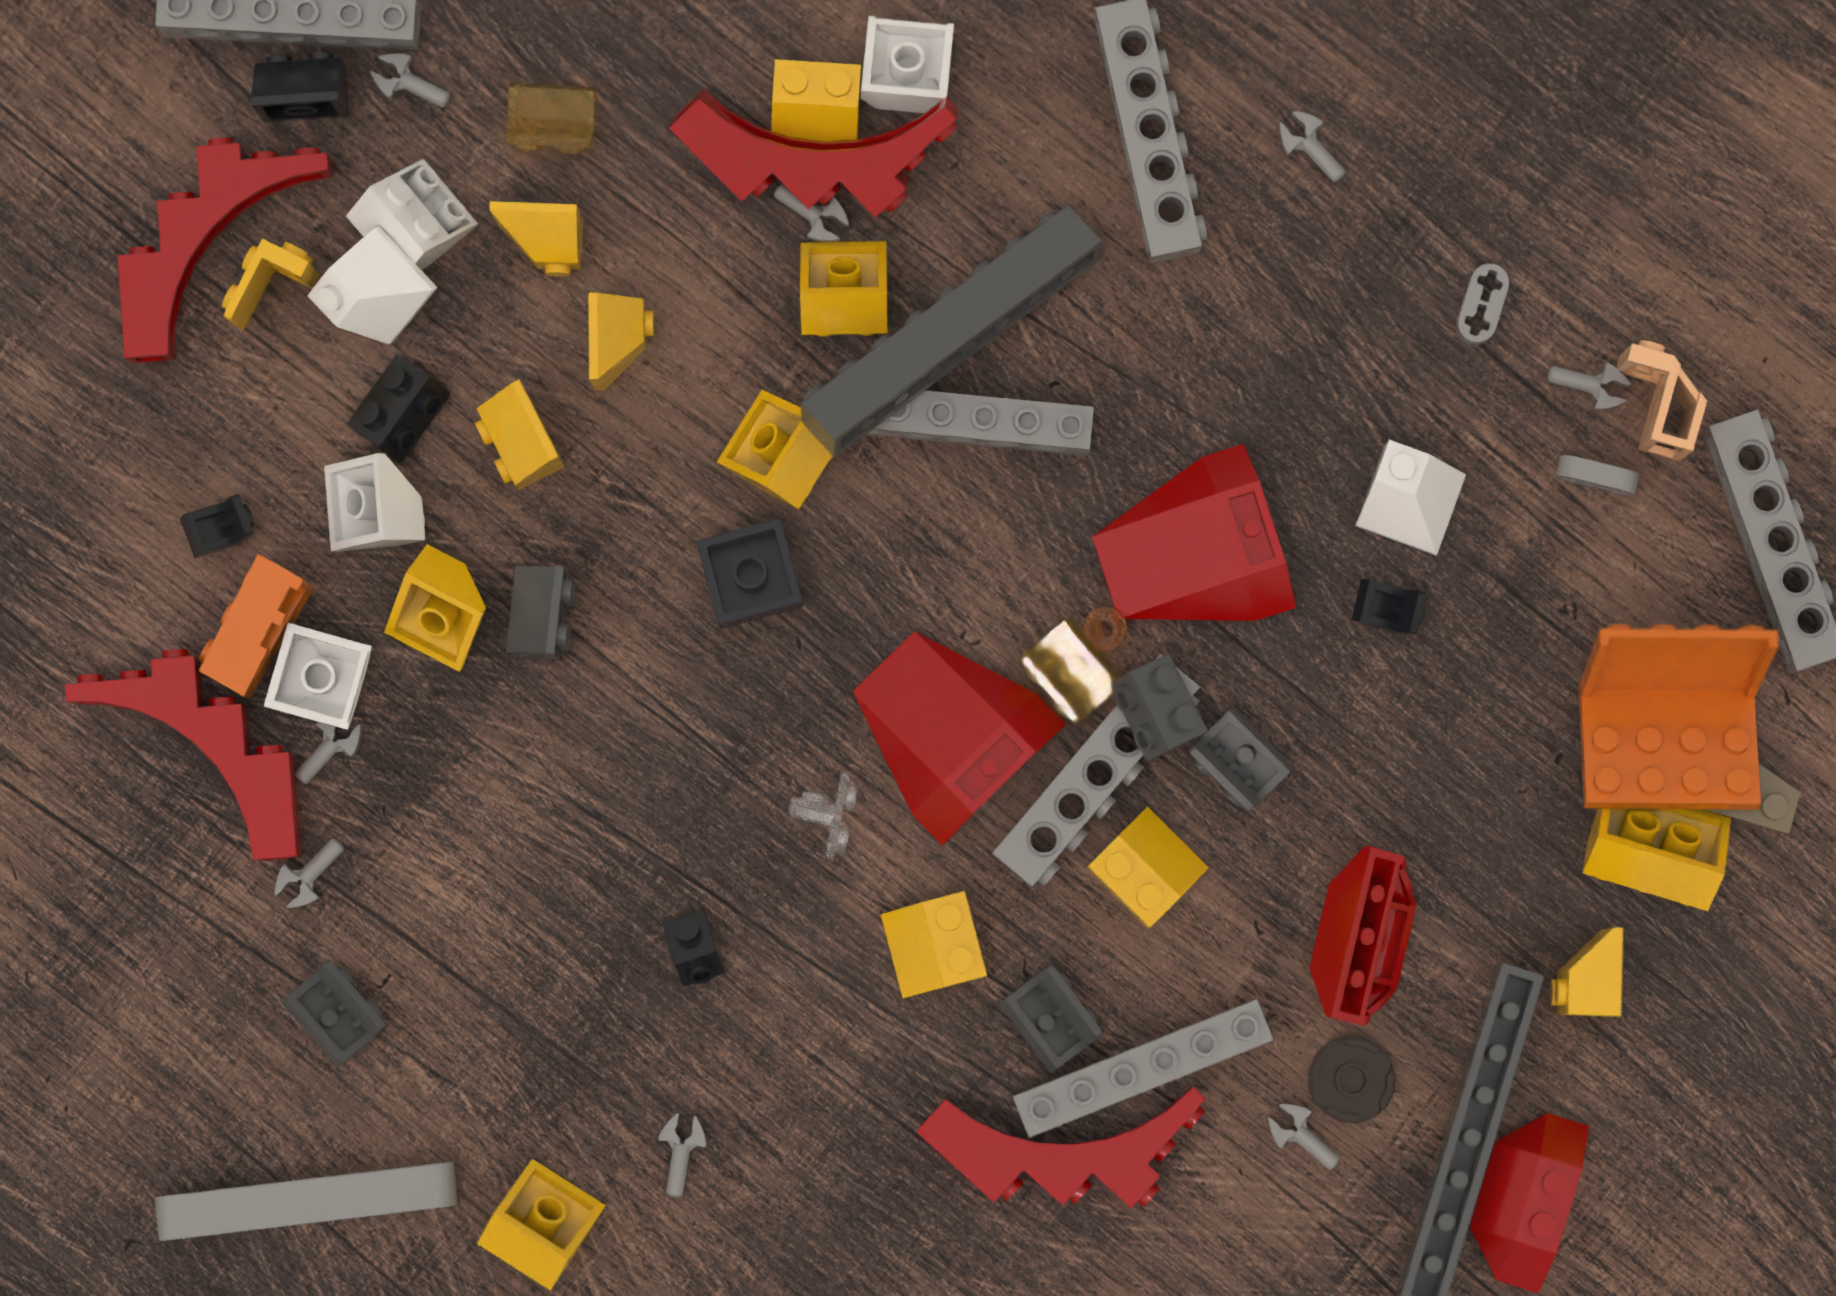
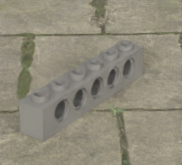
(303, 22)
(1161, 238)
(992, 423)
(1754, 525)
(1016, 848)
(1142, 1068)

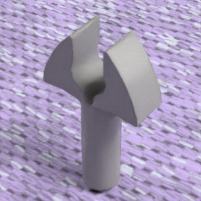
(408, 81)
(1310, 144)
(814, 214)
(1592, 384)
(326, 751)
(308, 874)
(1302, 1136)
(680, 1152)

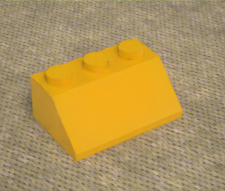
(1660, 852)

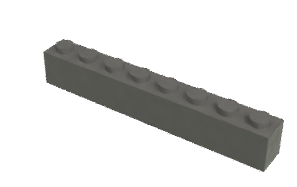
(950, 330)
(1470, 1132)

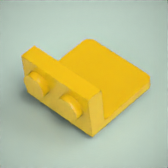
(259, 266)

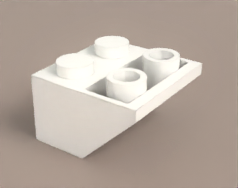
(414, 213)

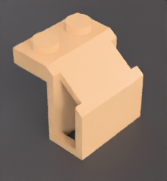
(1652, 365)

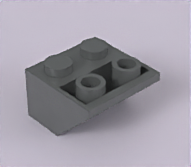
(539, 612)

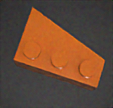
(254, 626)

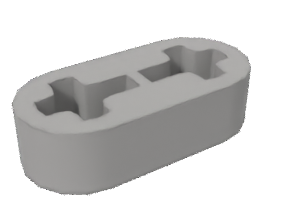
(1472, 301)
(1597, 475)

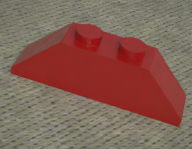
(1363, 936)
(1528, 1198)

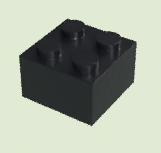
(750, 573)

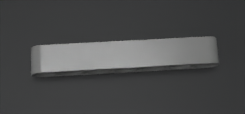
(306, 1201)

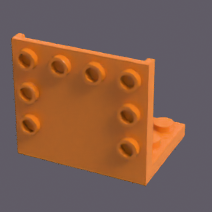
(1673, 717)

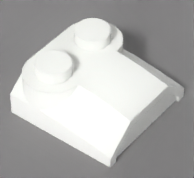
(906, 64)
(318, 676)

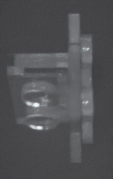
(815, 809)

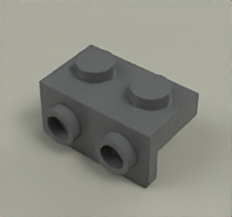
(1157, 707)
(1240, 760)
(335, 1013)
(1051, 1018)

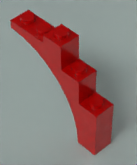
(868, 167)
(228, 186)
(174, 695)
(1119, 1162)

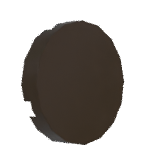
(1351, 1079)

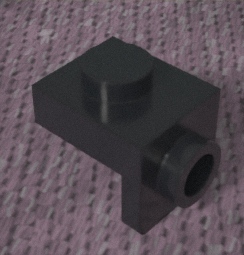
(218, 526)
(1389, 607)
(693, 948)

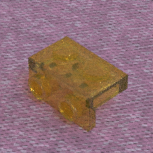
(551, 117)
(1070, 671)

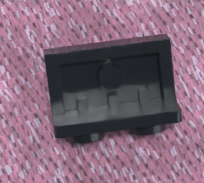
(399, 408)

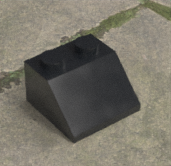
(300, 88)

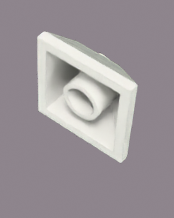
(373, 289)
(1411, 497)
(371, 505)

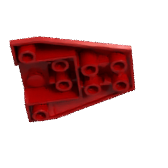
(1198, 548)
(950, 730)

